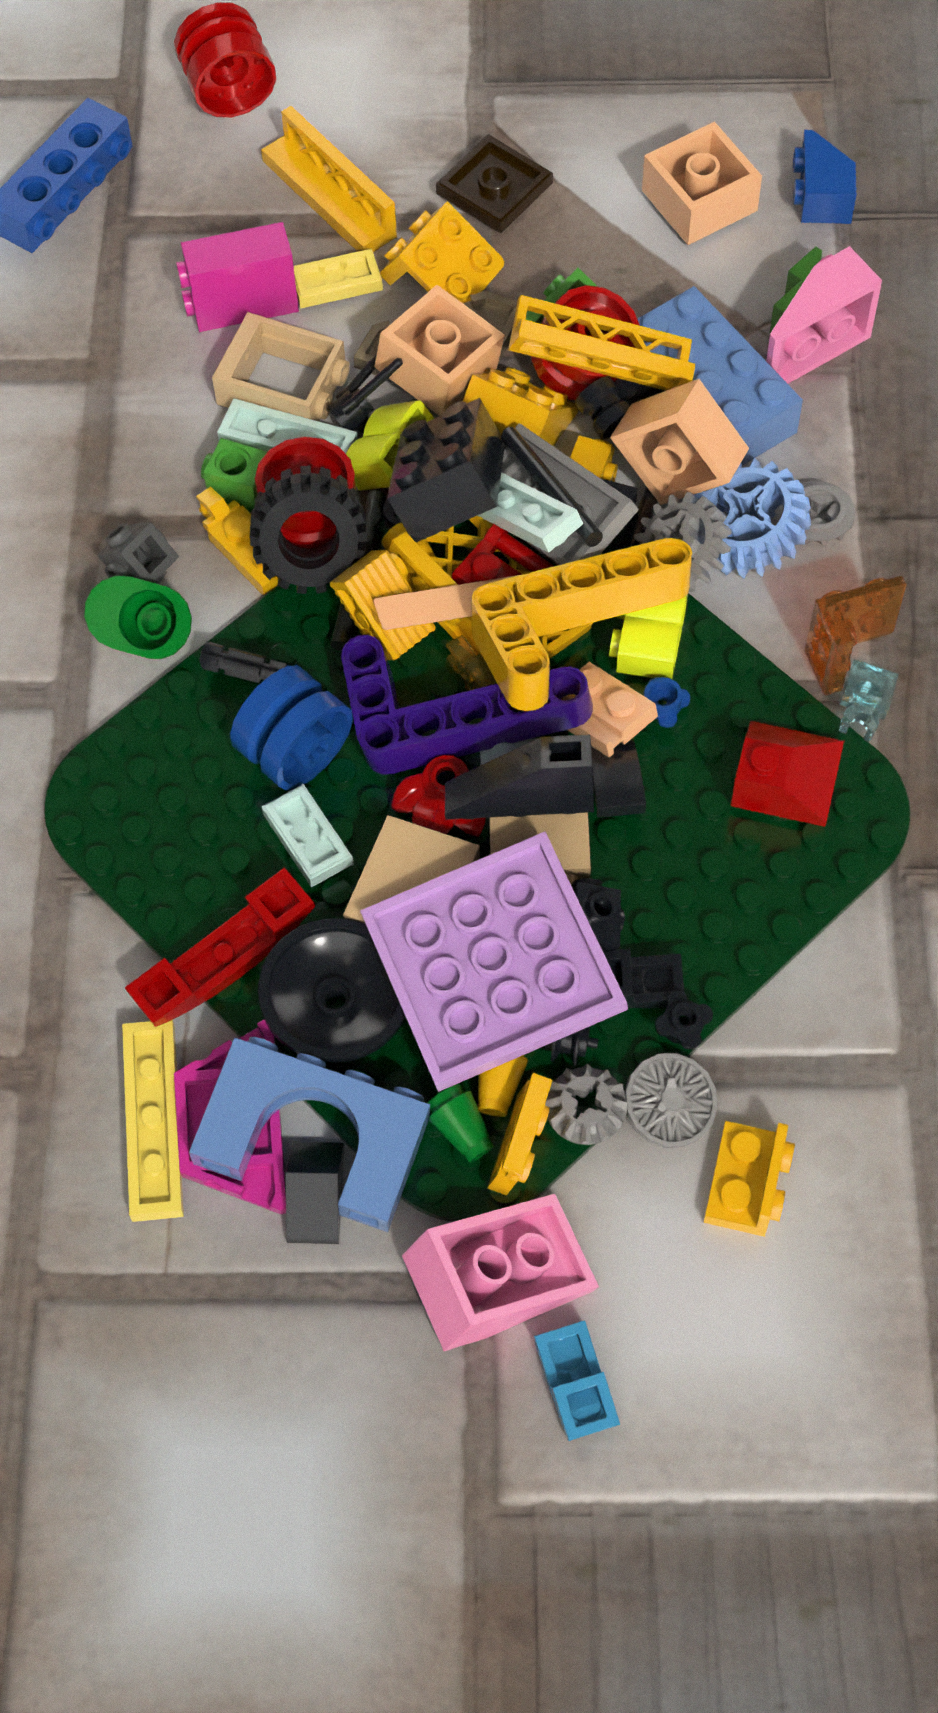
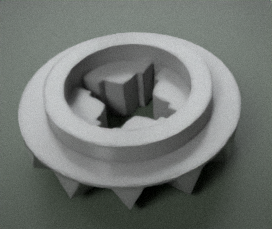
(839, 509)
(593, 1125)

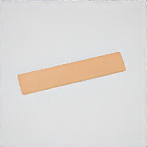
(427, 605)

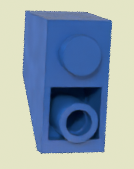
(825, 181)

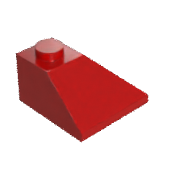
(787, 773)

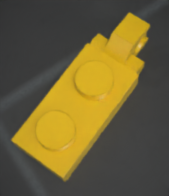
(230, 533)

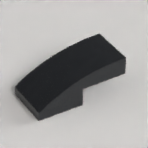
(618, 781)
(646, 979)

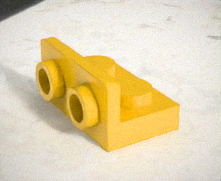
(747, 1176)

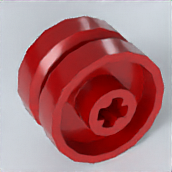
(594, 300)
(305, 528)

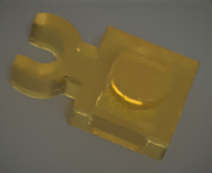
(468, 665)

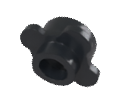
(685, 1034)

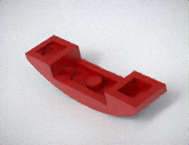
(225, 953)

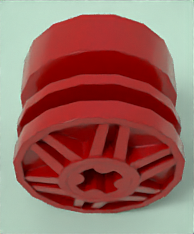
(225, 60)

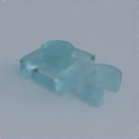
(866, 696)

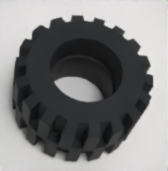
(307, 493)

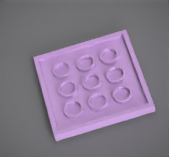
(493, 961)

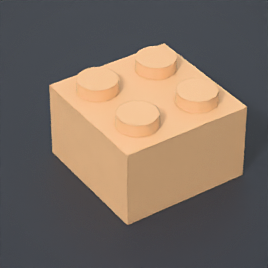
(701, 183)
(439, 349)
(680, 442)

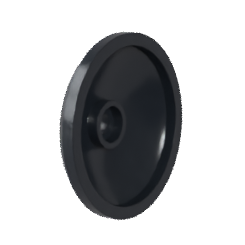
(321, 964)

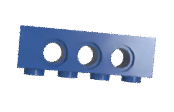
(62, 173)

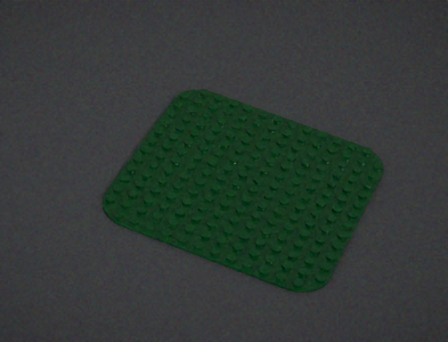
(176, 838)

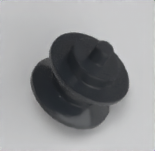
(573, 1044)

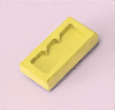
(337, 278)

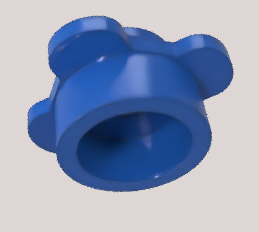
(669, 691)

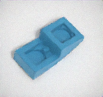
(576, 1381)

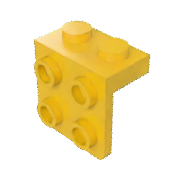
(444, 254)

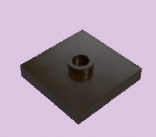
(494, 183)

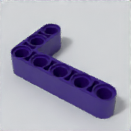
(447, 714)

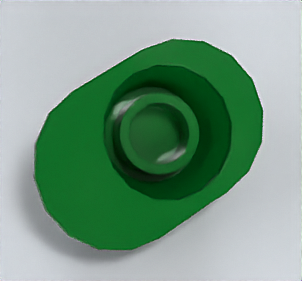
(138, 617)

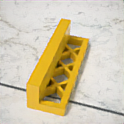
(331, 184)
(596, 352)

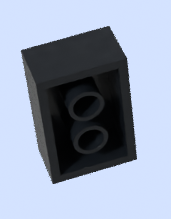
(446, 470)

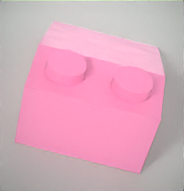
(825, 316)
(497, 1270)

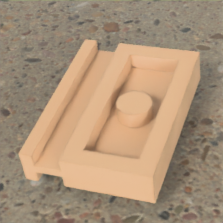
(617, 711)

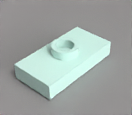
(307, 835)

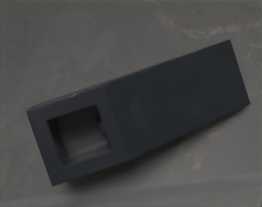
(534, 779)

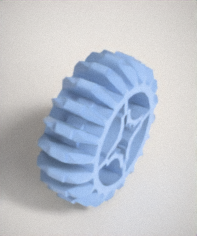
(750, 506)

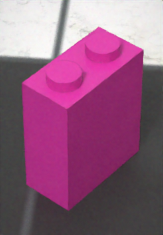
(238, 275)

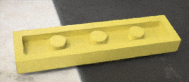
(151, 1121)

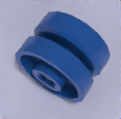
(291, 727)

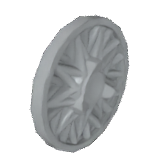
(670, 1100)

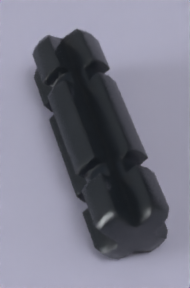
(239, 663)

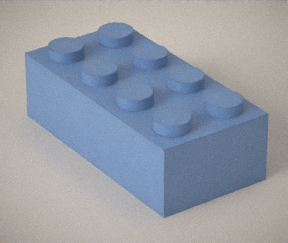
(731, 370)

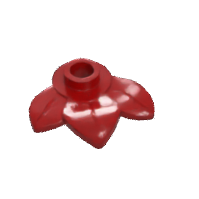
(426, 798)

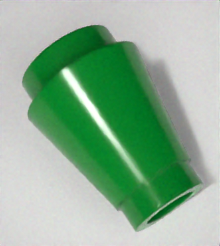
(460, 1122)

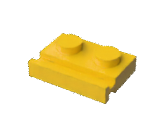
(525, 1122)

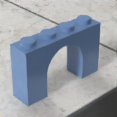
(262, 1081)

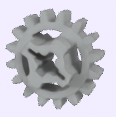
(697, 524)

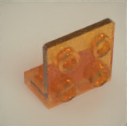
(848, 619)

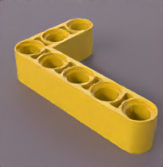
(520, 609)

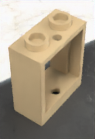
(288, 342)

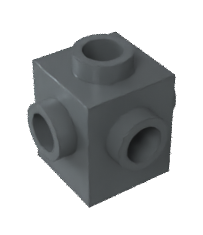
(137, 552)

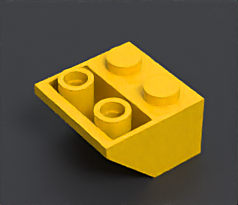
(515, 400)

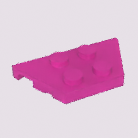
(265, 1175)

